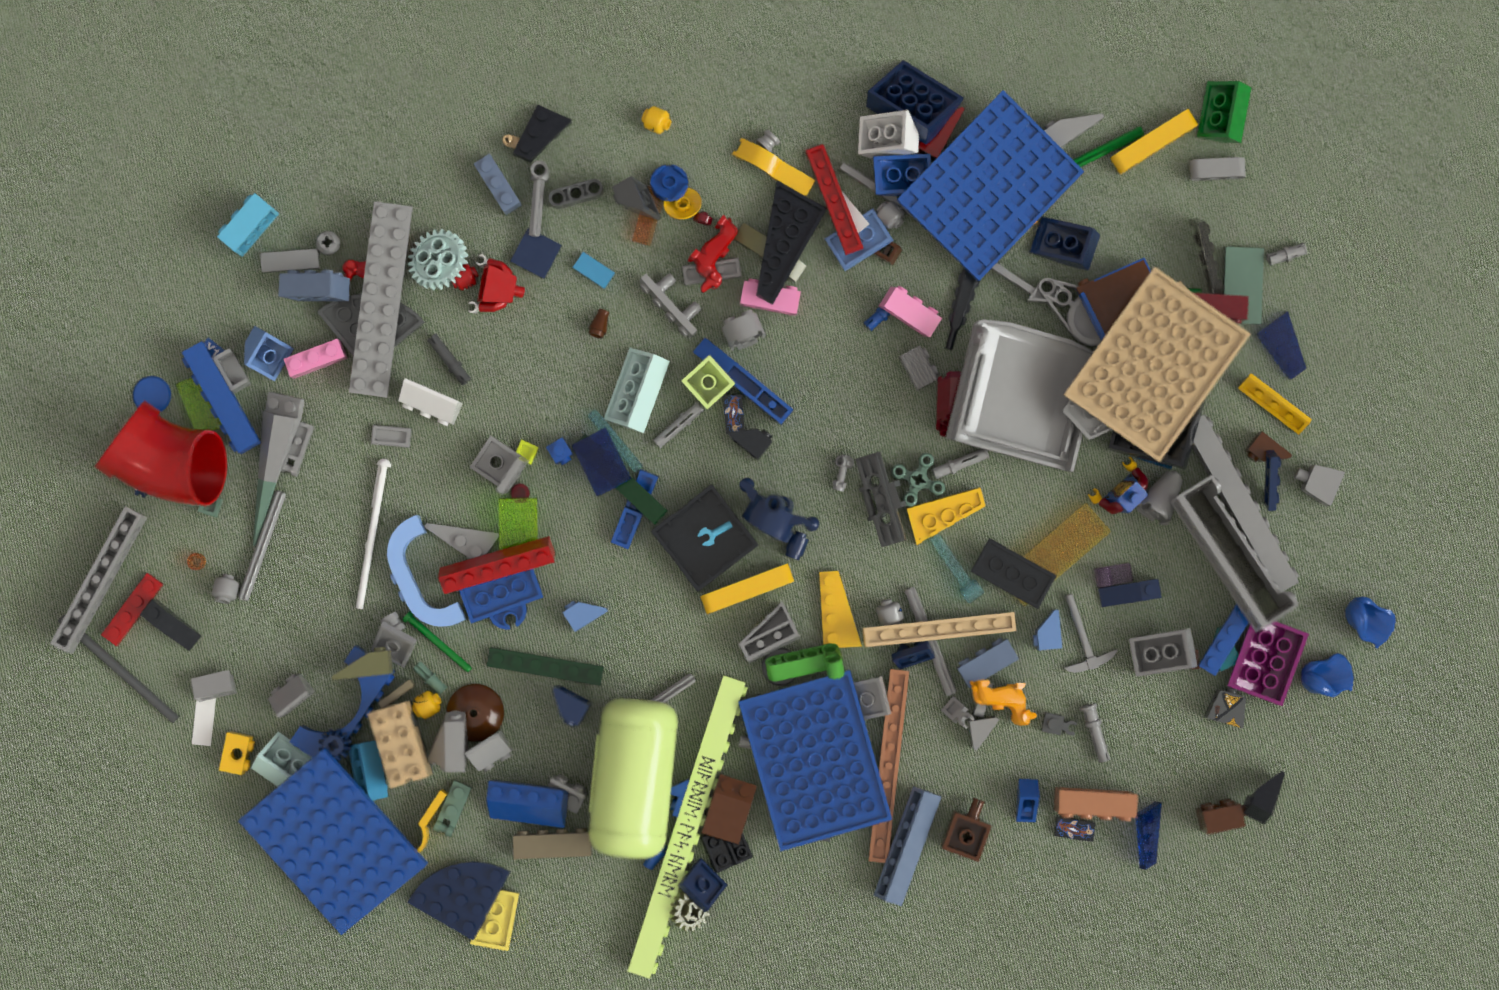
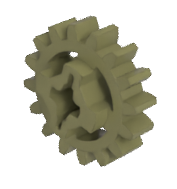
(687, 910)

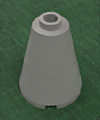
(1157, 503)

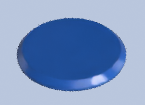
(154, 391)

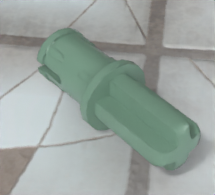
(429, 678)

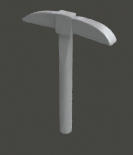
(1091, 662)

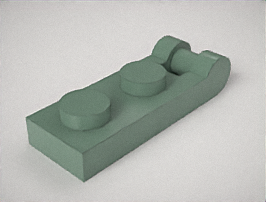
(452, 807)

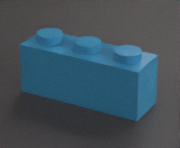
(368, 769)

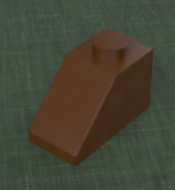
(1262, 442)

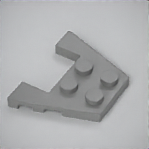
(1084, 421)

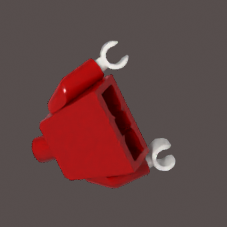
(496, 286)

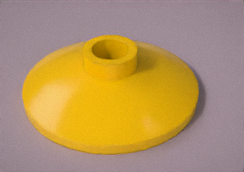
(685, 206)

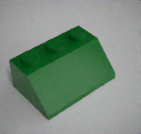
(1224, 111)

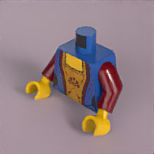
(1126, 494)

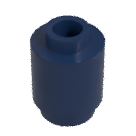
(796, 546)

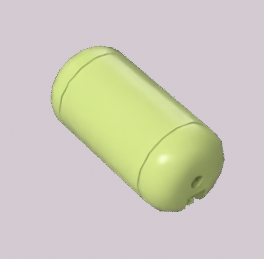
(632, 778)

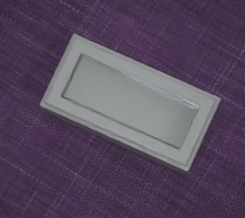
(391, 436)

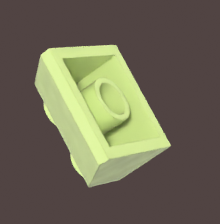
(708, 382)

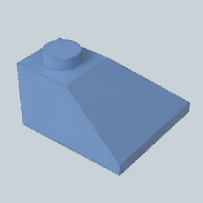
(265, 353)

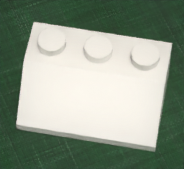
(887, 135)
(429, 402)

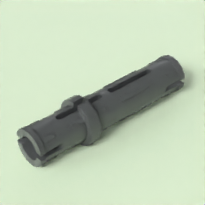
(454, 366)

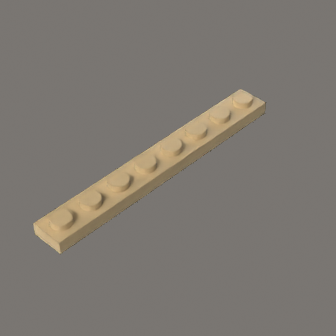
(939, 629)

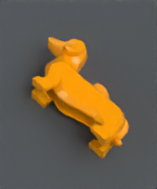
(1000, 697)

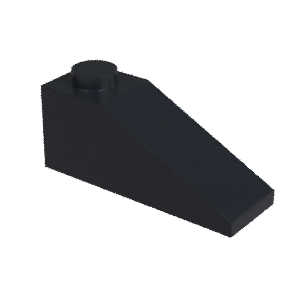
(170, 624)
(1262, 802)

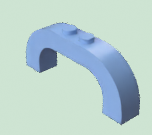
(408, 587)

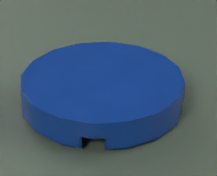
(669, 183)

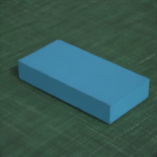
(593, 270)

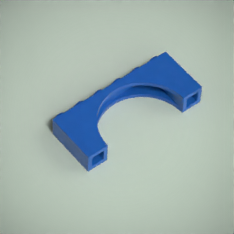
(371, 691)

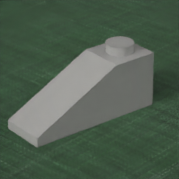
(1068, 129)

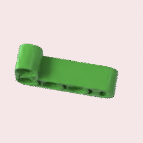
(806, 662)

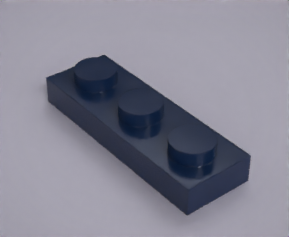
(1272, 480)

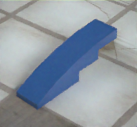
(631, 515)

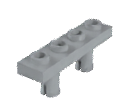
(673, 314)

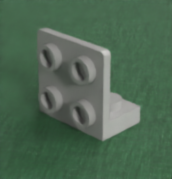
(576, 792)

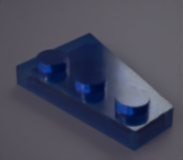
(1283, 345)
(1148, 834)

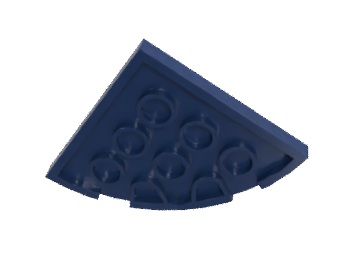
(461, 895)

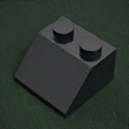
(752, 441)

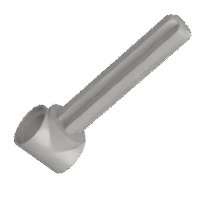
(537, 197)

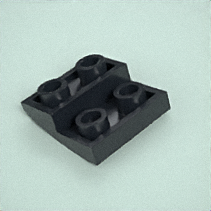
(724, 853)

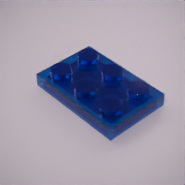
(601, 462)

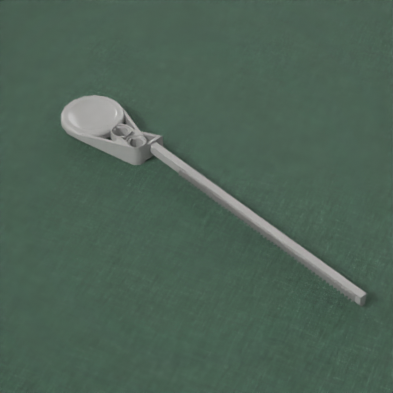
(1078, 321)

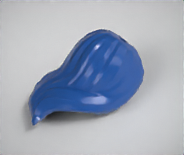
(1370, 621)
(1328, 676)

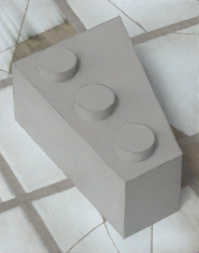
(770, 635)

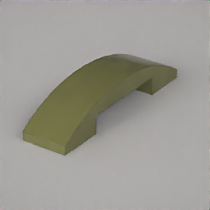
(756, 241)

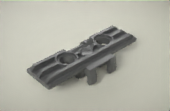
(885, 499)

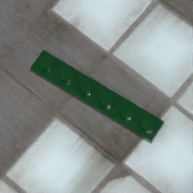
(545, 666)

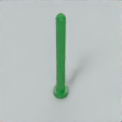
(436, 641)

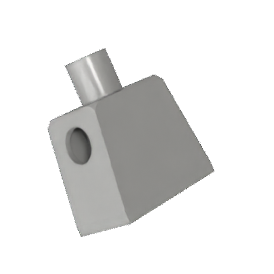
(1320, 483)

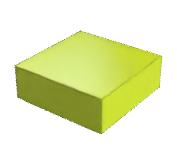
(527, 450)

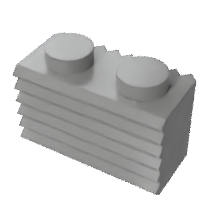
(918, 367)

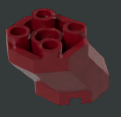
(945, 399)

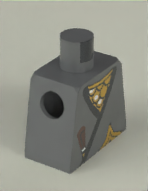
(1227, 707)

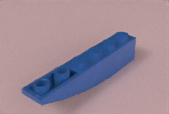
(746, 383)

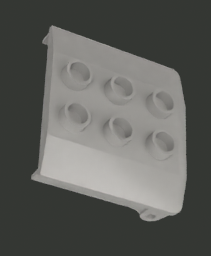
(1015, 394)

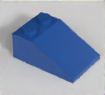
(897, 172)

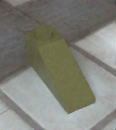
(371, 664)

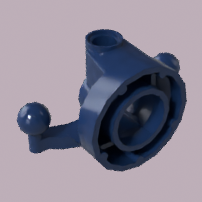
(772, 514)

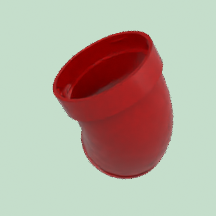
(167, 459)

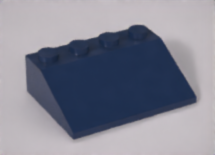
(913, 90)

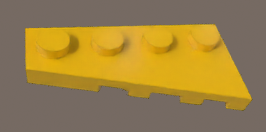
(938, 514)

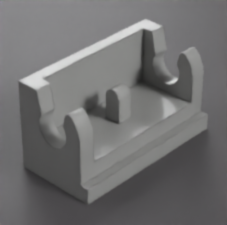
(213, 686)

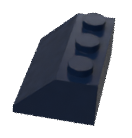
(571, 705)

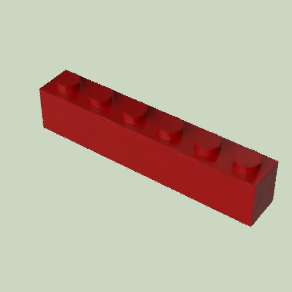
(496, 565)

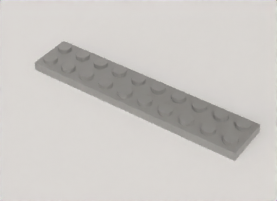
(380, 299)

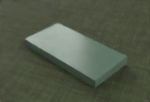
(1245, 278)

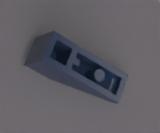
(1129, 593)

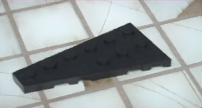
(788, 233)

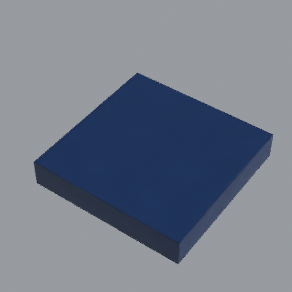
(536, 254)
(702, 885)

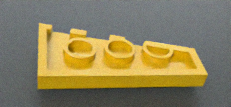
(837, 619)

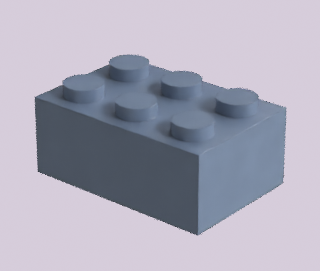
(314, 286)

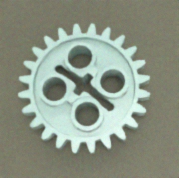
(437, 259)

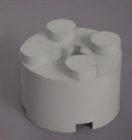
(743, 330)

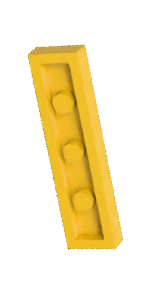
(1274, 403)

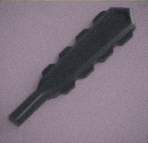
(961, 306)

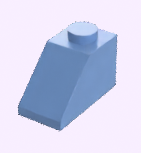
(581, 614)
(1048, 633)

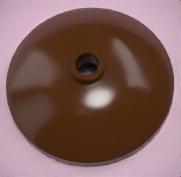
(488, 707)

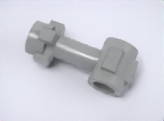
(843, 462)

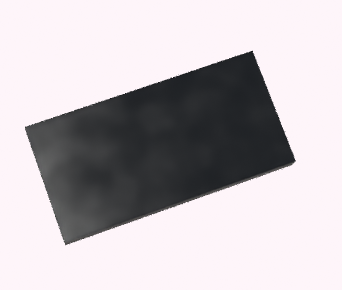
(1013, 573)

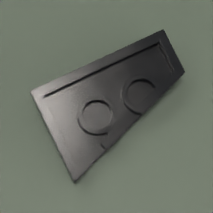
(539, 132)

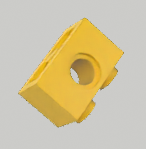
(229, 762)

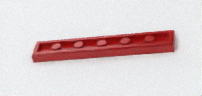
(834, 199)

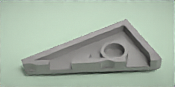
(467, 541)

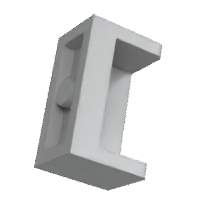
(231, 370)

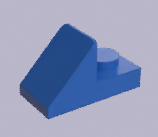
(678, 790)

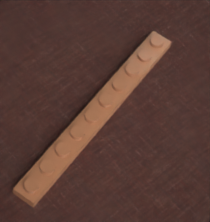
(890, 760)

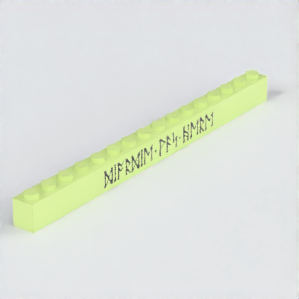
(687, 825)

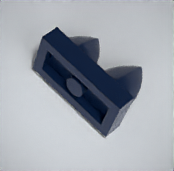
(911, 656)

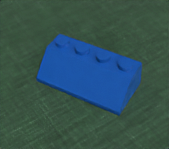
(527, 803)

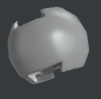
(332, 247)

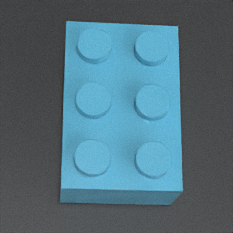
(247, 224)

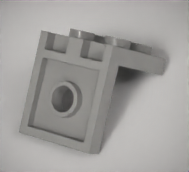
(509, 470)

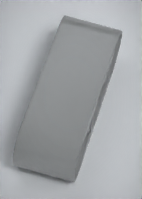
(1217, 169)

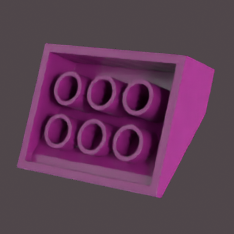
(1268, 662)

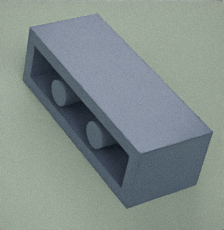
(497, 184)
(987, 661)

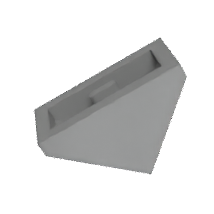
(980, 729)

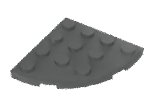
(344, 316)

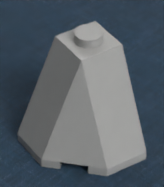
(450, 743)

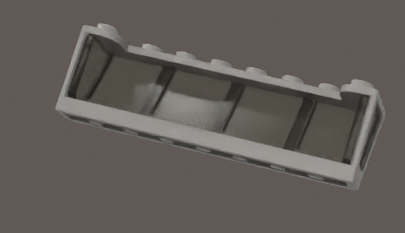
(1231, 555)

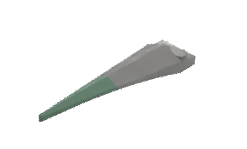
(278, 430)

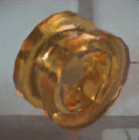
(198, 556)

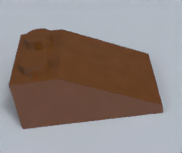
(729, 809)

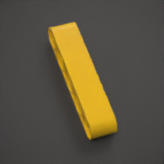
(1154, 141)
(747, 588)

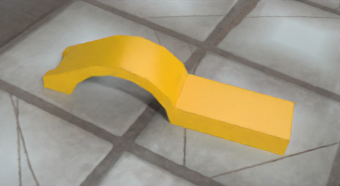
(774, 166)
(429, 815)

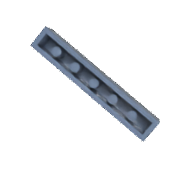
(907, 846)

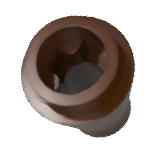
(599, 324)

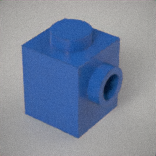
(560, 451)

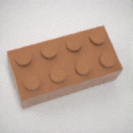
(1095, 802)

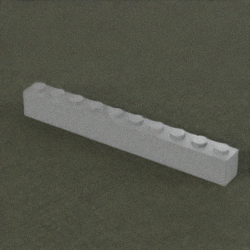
(1241, 506)

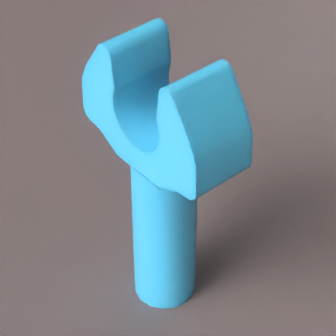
(715, 532)

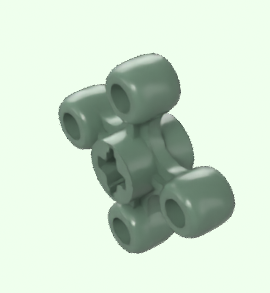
(922, 471)

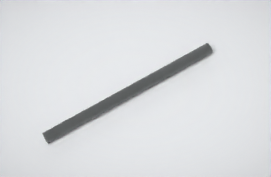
(127, 677)

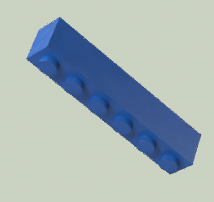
(223, 401)

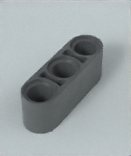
(585, 196)

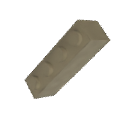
(551, 845)

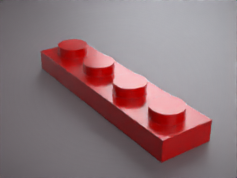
(131, 609)

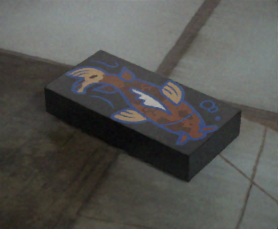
(733, 413)
(1074, 829)

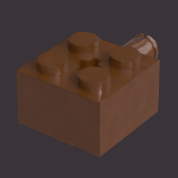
(1221, 816)
(976, 828)

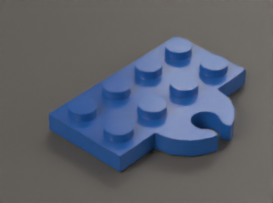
(502, 597)

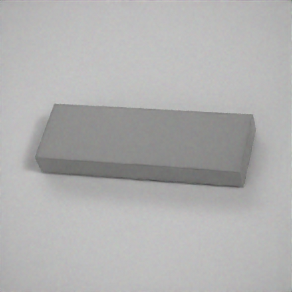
(290, 260)
(727, 268)

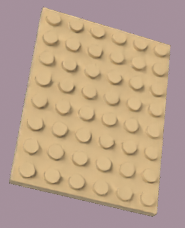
(1157, 364)

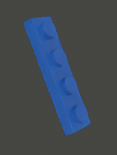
(1224, 641)

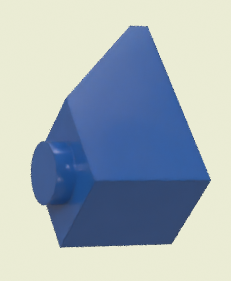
(1027, 800)

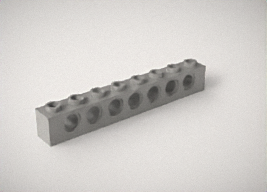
(98, 580)

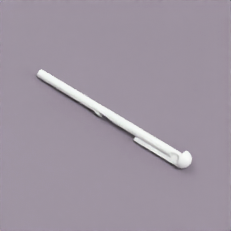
(369, 545)

